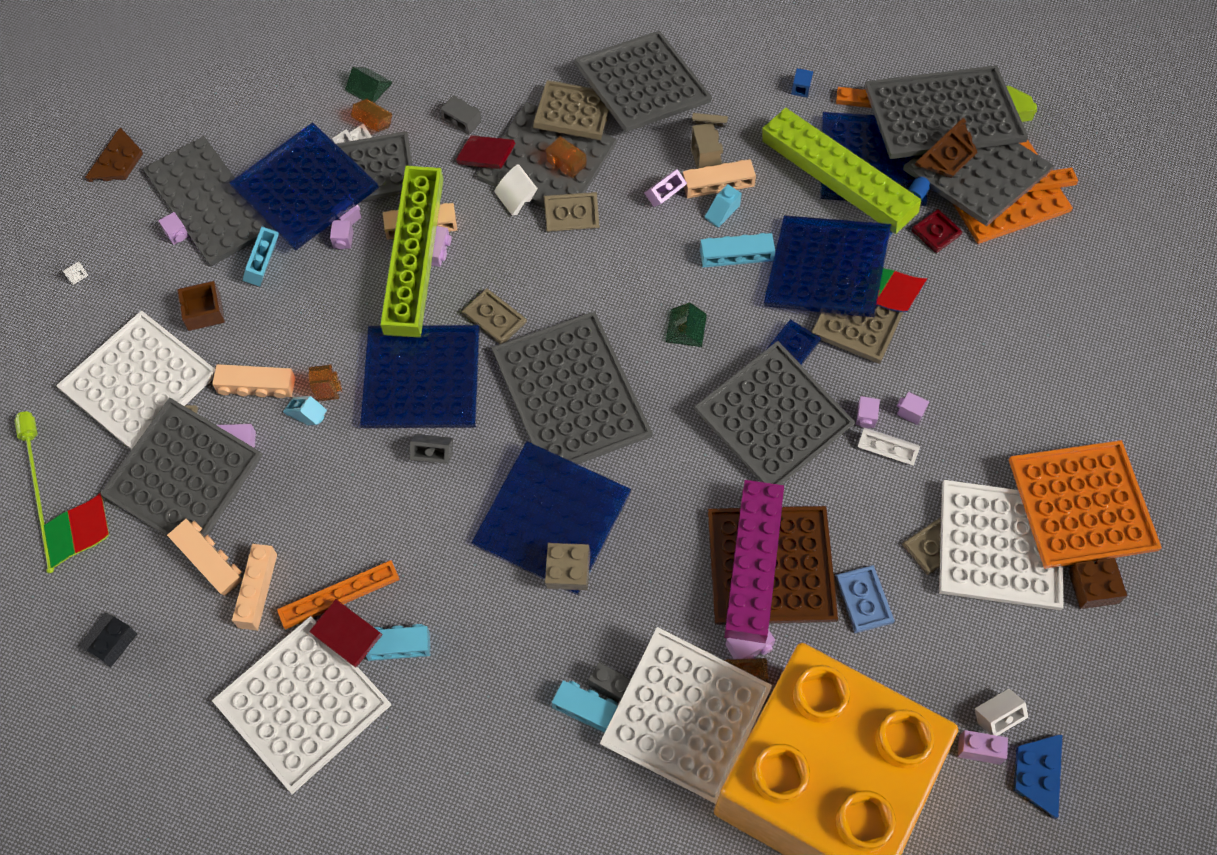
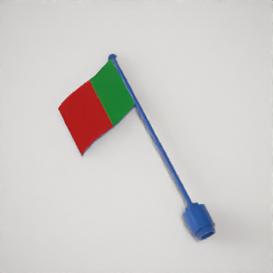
(899, 289)

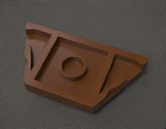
(950, 152)
(116, 159)

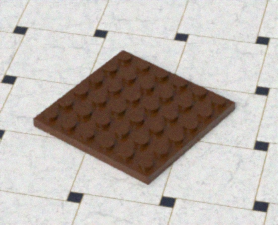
(802, 570)

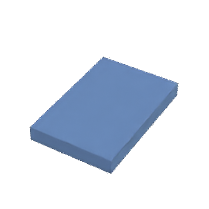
(864, 599)

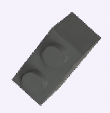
(461, 115)
(431, 448)
(608, 682)

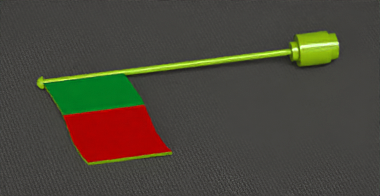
(72, 530)

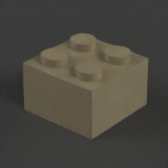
(705, 146)
(567, 566)

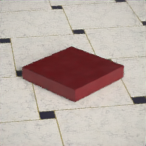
(937, 231)

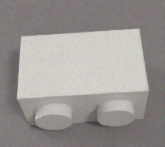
(1001, 712)

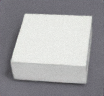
(75, 273)

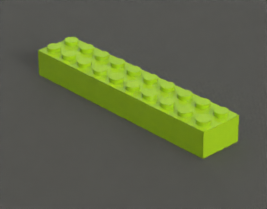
(841, 170)
(412, 252)

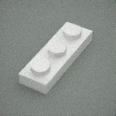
(889, 446)

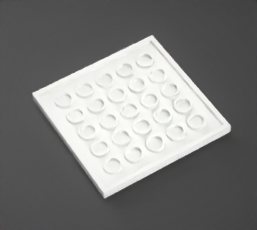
(134, 377)
(992, 550)
(300, 706)
(686, 714)

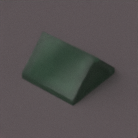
(366, 84)
(686, 325)

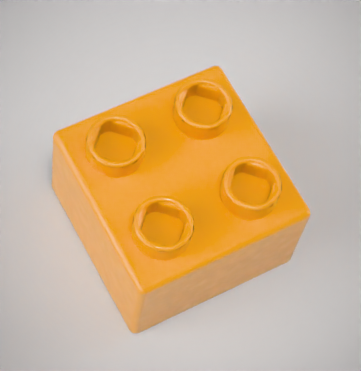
(834, 763)

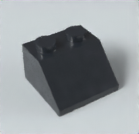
(108, 639)

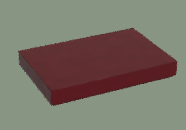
(485, 152)
(346, 633)

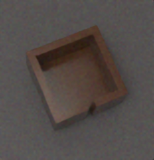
(201, 305)
(1097, 583)

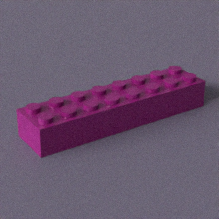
(754, 562)

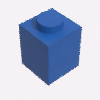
(802, 82)

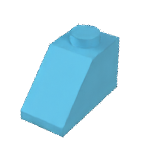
(723, 205)
(305, 410)

